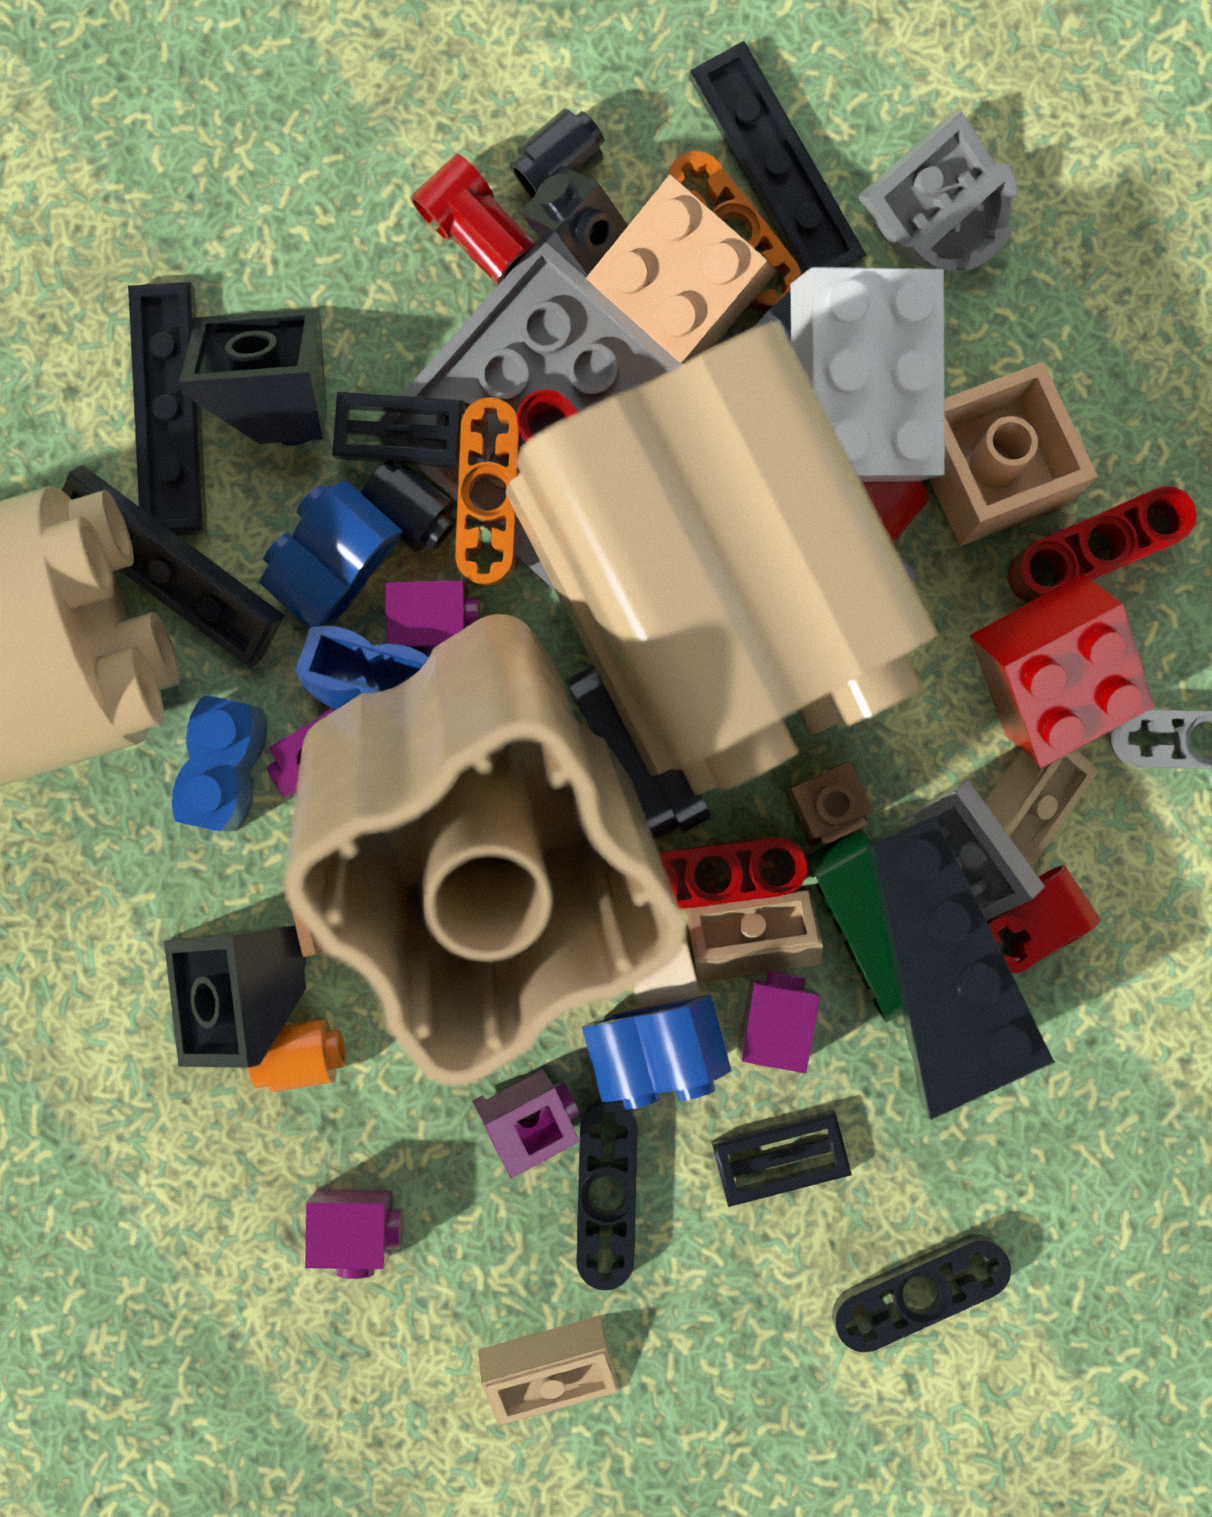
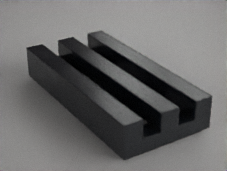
(397, 404)
(776, 1133)

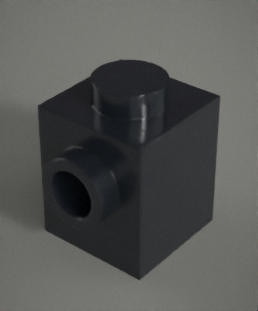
(575, 218)

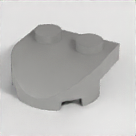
(944, 200)
(983, 850)

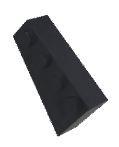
(952, 981)

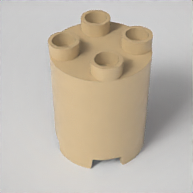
(71, 660)

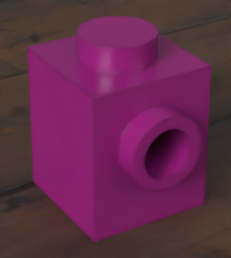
(428, 612)
(778, 1022)
(352, 1231)

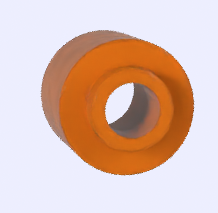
(301, 1057)

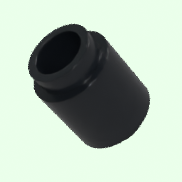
(562, 141)
(411, 505)

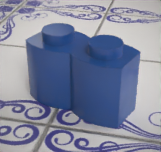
(329, 554)
(343, 665)
(216, 781)
(657, 1052)

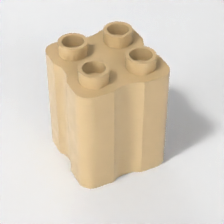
(721, 562)
(477, 854)

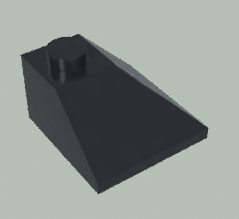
(260, 373)
(233, 994)

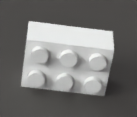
(876, 364)

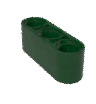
(853, 904)

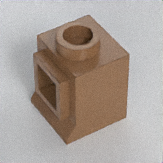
(830, 804)

